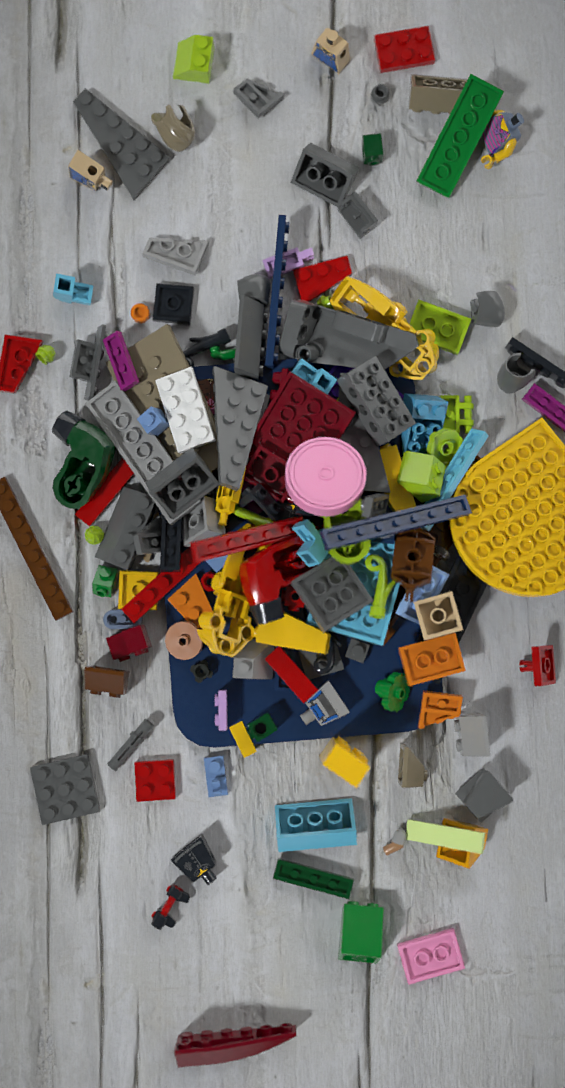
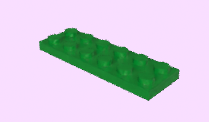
(459, 136)

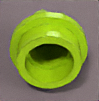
(325, 302)
(45, 354)
(94, 535)

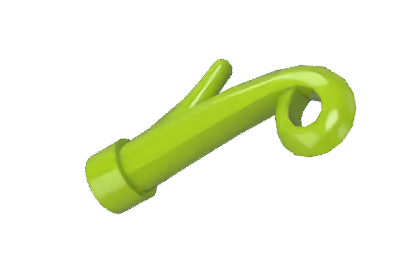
(250, 516)
(382, 591)

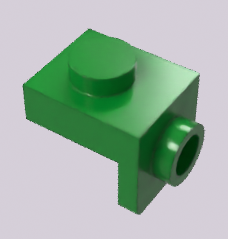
(104, 581)

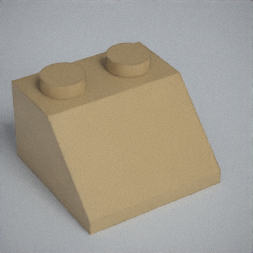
(438, 615)

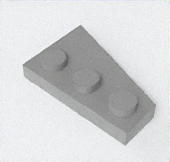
(176, 254)

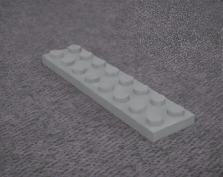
(140, 450)

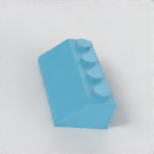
(315, 825)

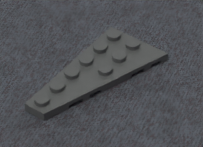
(127, 150)

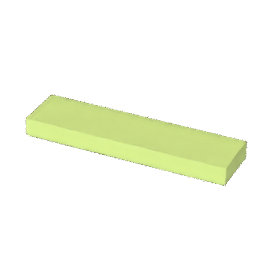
(445, 836)

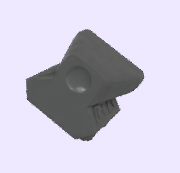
(483, 795)

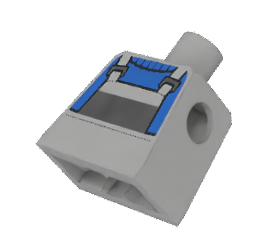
(324, 706)

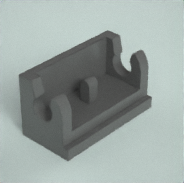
(357, 215)

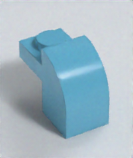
(70, 291)
(317, 378)
(313, 549)

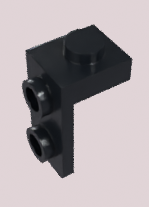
(263, 499)

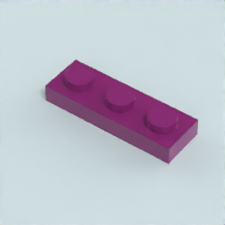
(121, 361)
(546, 405)

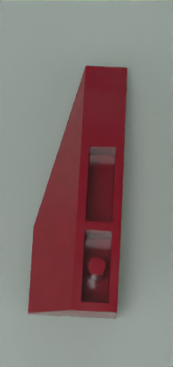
(229, 1044)

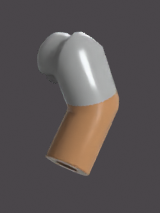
(397, 842)

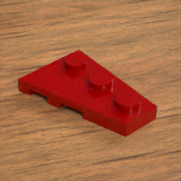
(320, 277)
(16, 360)

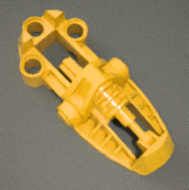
(391, 313)
(233, 602)

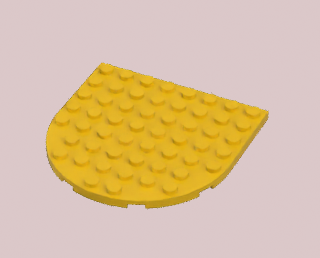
(516, 515)

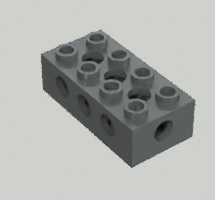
(376, 401)

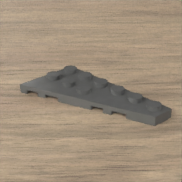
(236, 418)
(360, 440)

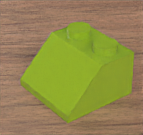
(194, 59)
(421, 475)

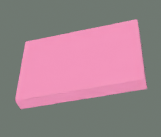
(430, 956)

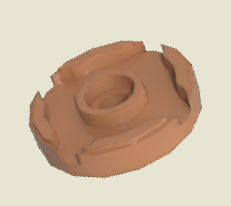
(184, 630)

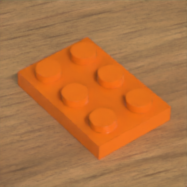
(431, 659)

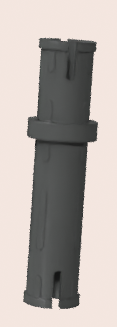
(116, 762)

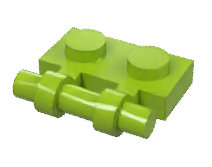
(452, 417)

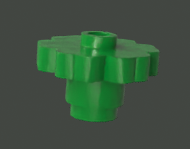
(393, 691)

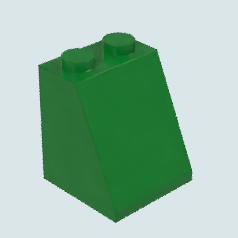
(361, 933)

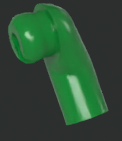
(222, 355)

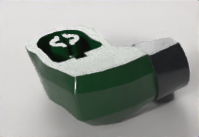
(86, 463)

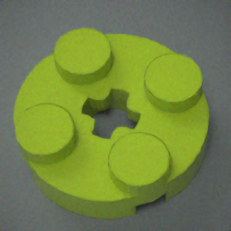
(439, 439)

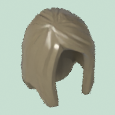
(174, 132)

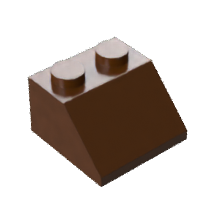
(106, 680)

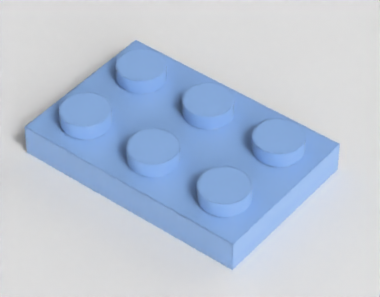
(407, 609)

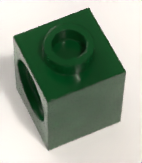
(372, 149)
(267, 720)

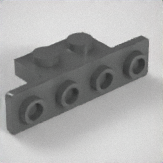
(86, 361)

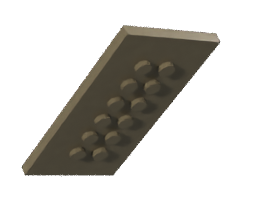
(153, 359)

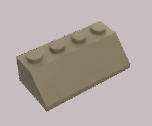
(434, 93)

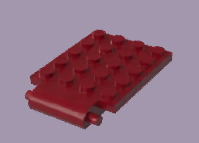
(292, 418)

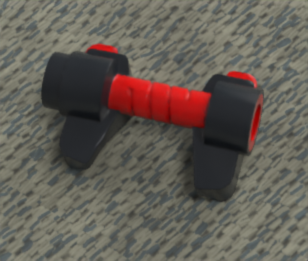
(162, 916)

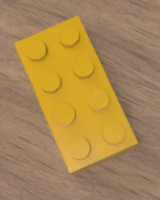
(344, 761)

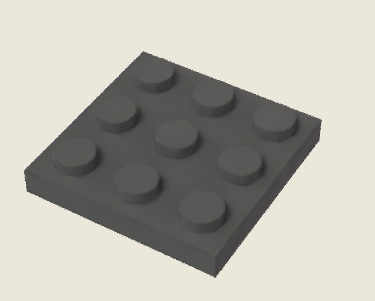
(331, 593)
(65, 789)

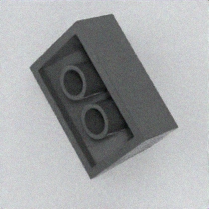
(324, 174)
(182, 483)

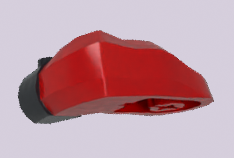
(267, 573)

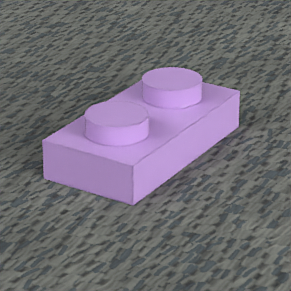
(221, 701)

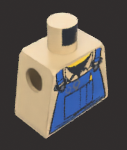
(332, 50)
(88, 172)

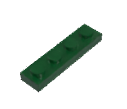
(313, 878)

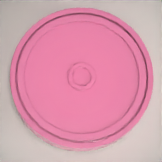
(325, 476)

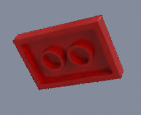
(404, 49)

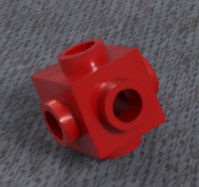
(293, 605)

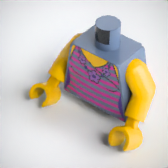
(501, 136)

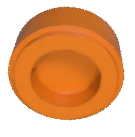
(140, 313)

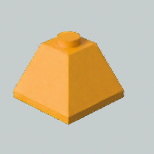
(460, 857)

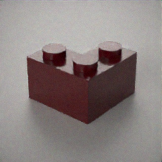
(129, 642)

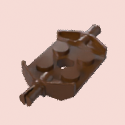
(413, 573)

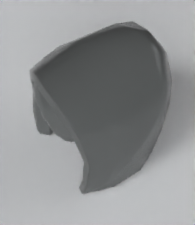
(255, 287)
(488, 309)
(512, 377)

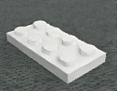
(185, 410)

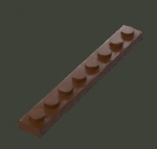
(32, 552)

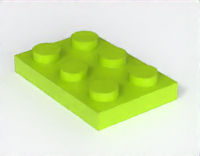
(447, 325)

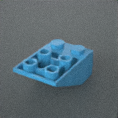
(429, 416)

